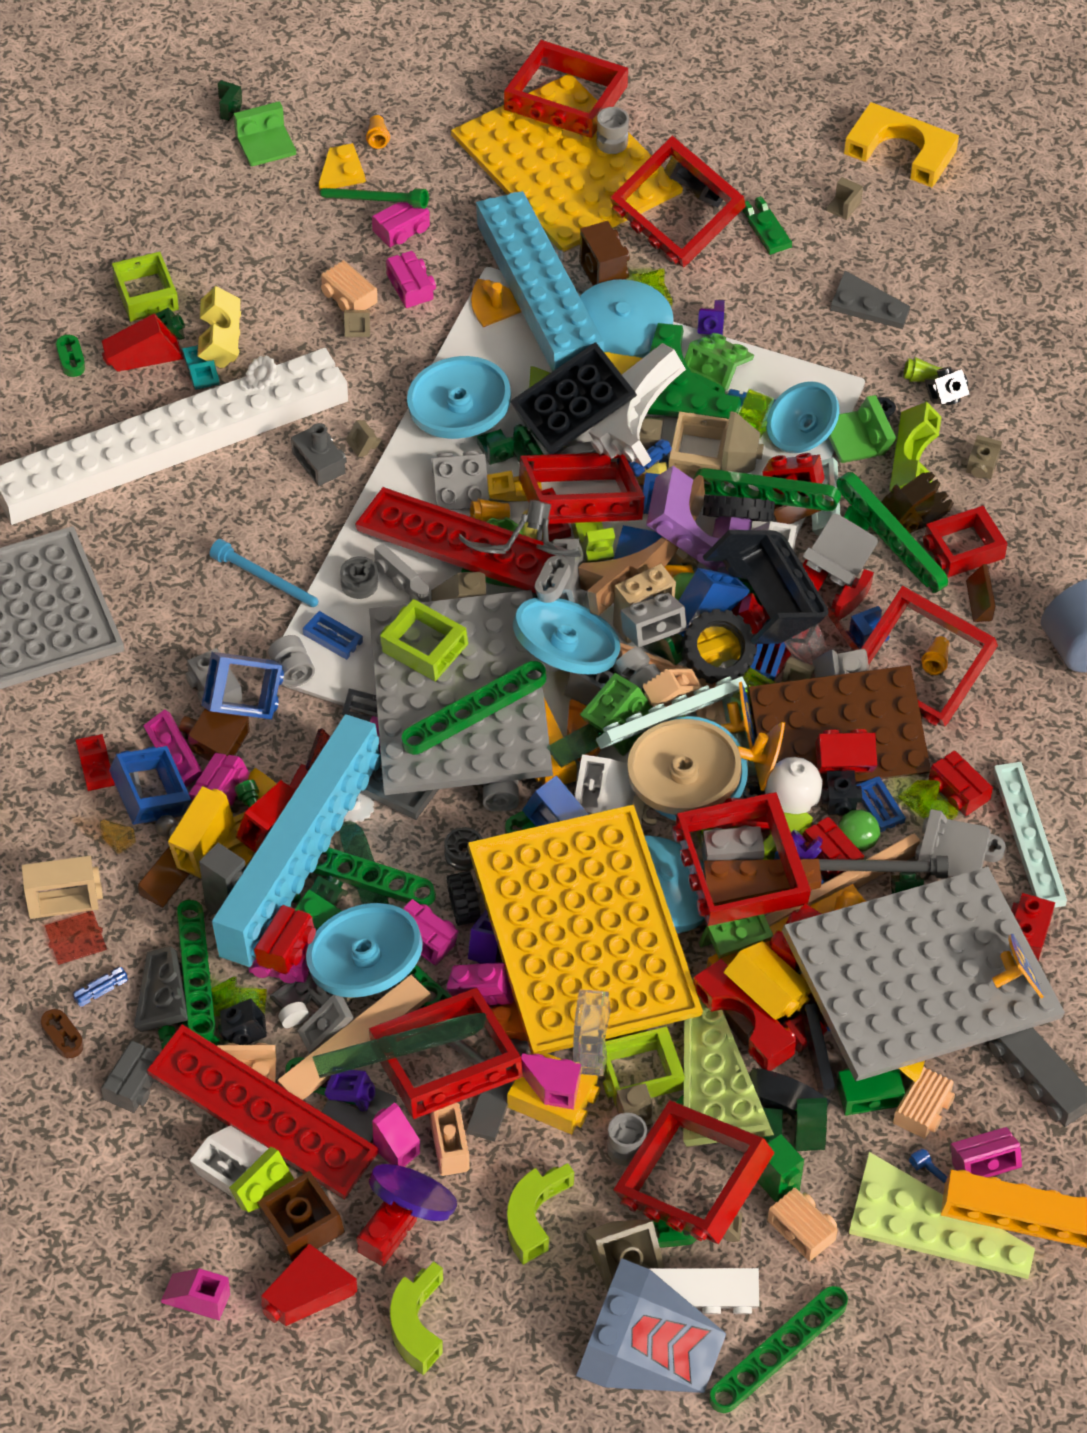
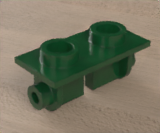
(524, 443)

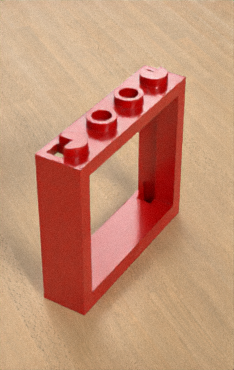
(572, 63)
(674, 148)
(589, 507)
(951, 622)
(731, 812)
(462, 1083)
(732, 1196)

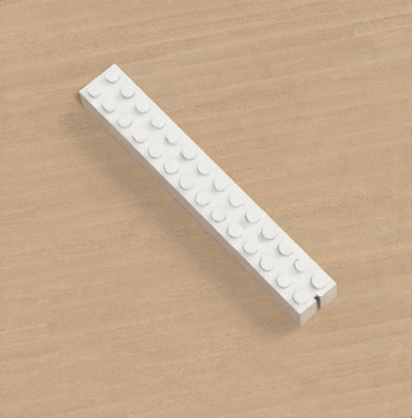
(168, 436)

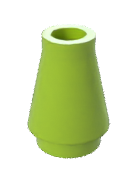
(918, 370)

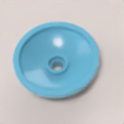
(802, 417)

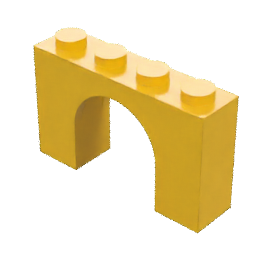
(881, 124)

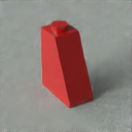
(141, 345)
(263, 814)
(307, 1287)

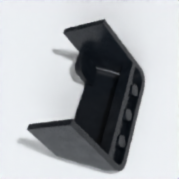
(775, 577)

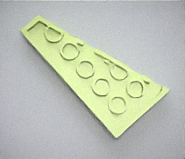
(718, 1078)
(908, 1215)

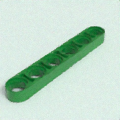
(766, 484)
(892, 532)
(471, 703)
(381, 883)
(195, 970)
(775, 1346)

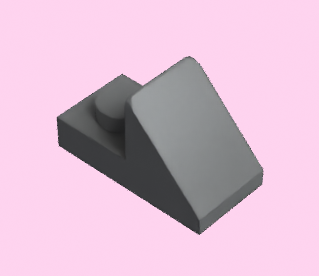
(843, 663)
(325, 1023)

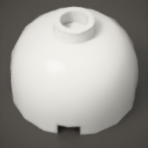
(796, 784)

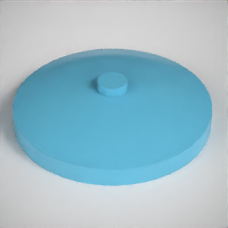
(626, 315)
(459, 397)
(566, 636)
(675, 883)
(364, 950)

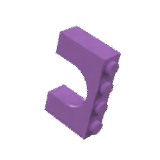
(672, 518)

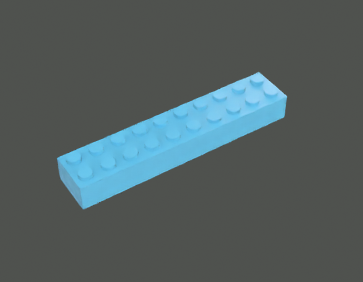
(536, 278)
(297, 838)

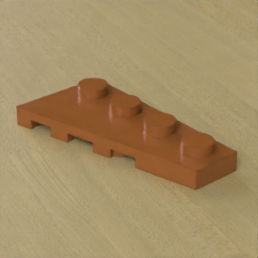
(746, 879)

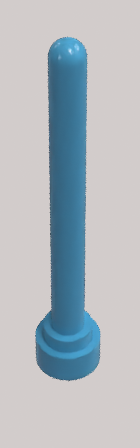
(223, 551)

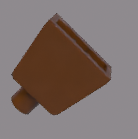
(215, 733)

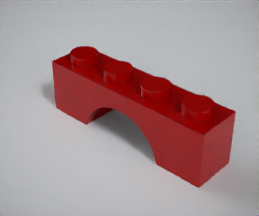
(770, 1041)

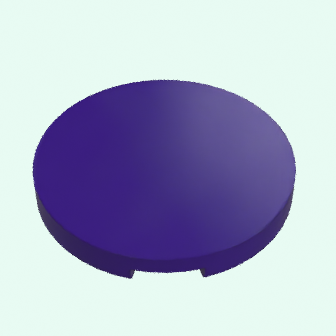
(413, 1192)

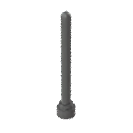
(936, 866)

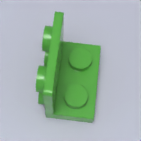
(263, 134)
(716, 358)
(862, 432)
(614, 704)
(736, 935)

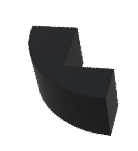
(680, 174)
(780, 1091)

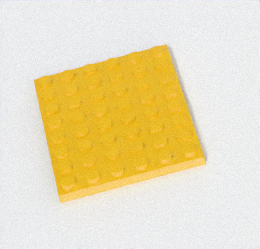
(558, 169)
(584, 913)

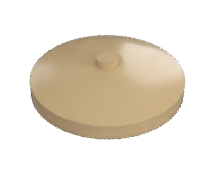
(684, 766)

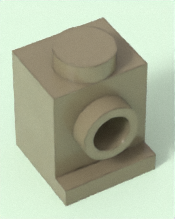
(984, 457)
(635, 1101)

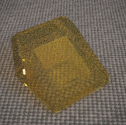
(117, 835)

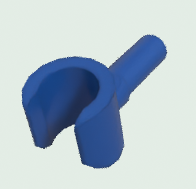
(922, 1158)

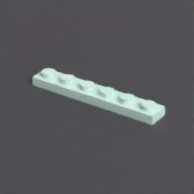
(680, 706)
(1029, 833)

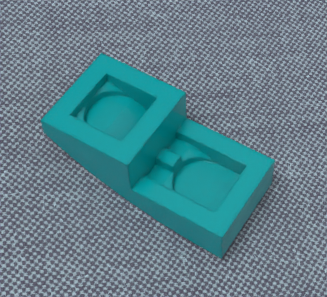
(201, 372)

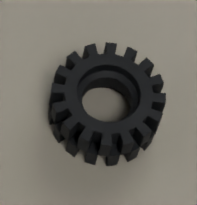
(463, 898)

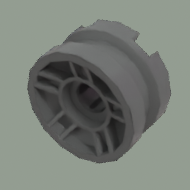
(359, 577)
(454, 844)

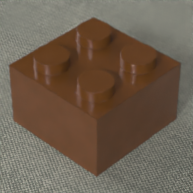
(602, 253)
(301, 1215)

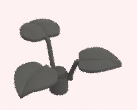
(537, 519)

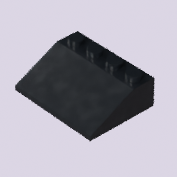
(573, 398)

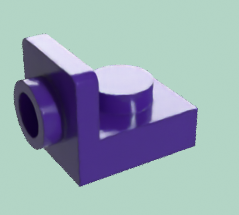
(711, 319)
(811, 850)
(351, 1087)

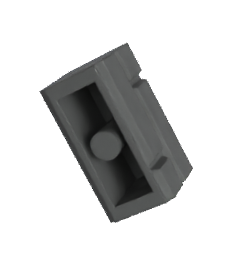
(129, 1081)

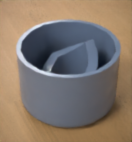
(1066, 626)

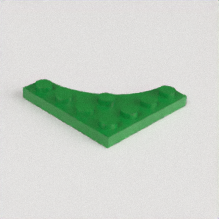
(686, 391)

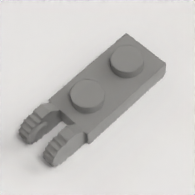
(400, 573)

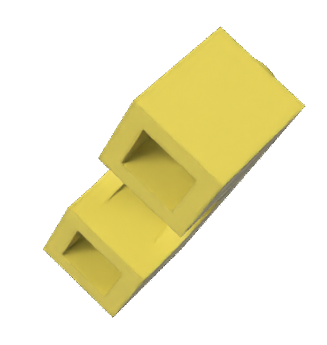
(222, 338)

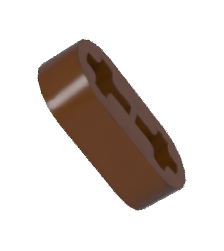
(57, 1037)

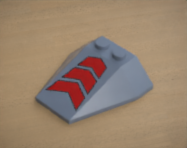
(650, 1337)

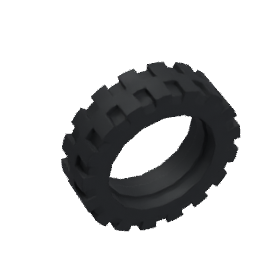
(738, 507)
(730, 622)

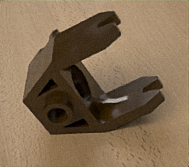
(918, 502)

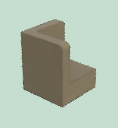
(847, 198)

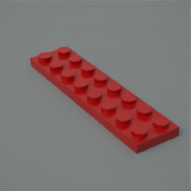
(436, 534)
(263, 1111)

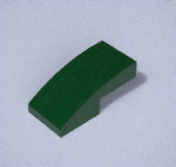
(810, 1124)

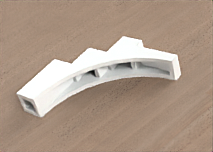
(621, 429)

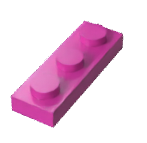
(165, 732)

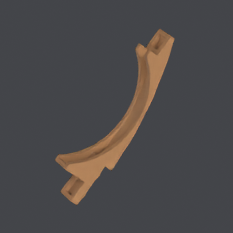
(601, 577)

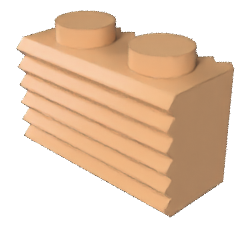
(348, 287)
(671, 685)
(923, 1103)
(450, 1140)
(802, 1223)

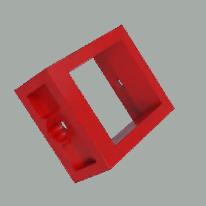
(992, 551)

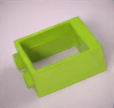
(149, 303)
(441, 657)
(639, 1043)

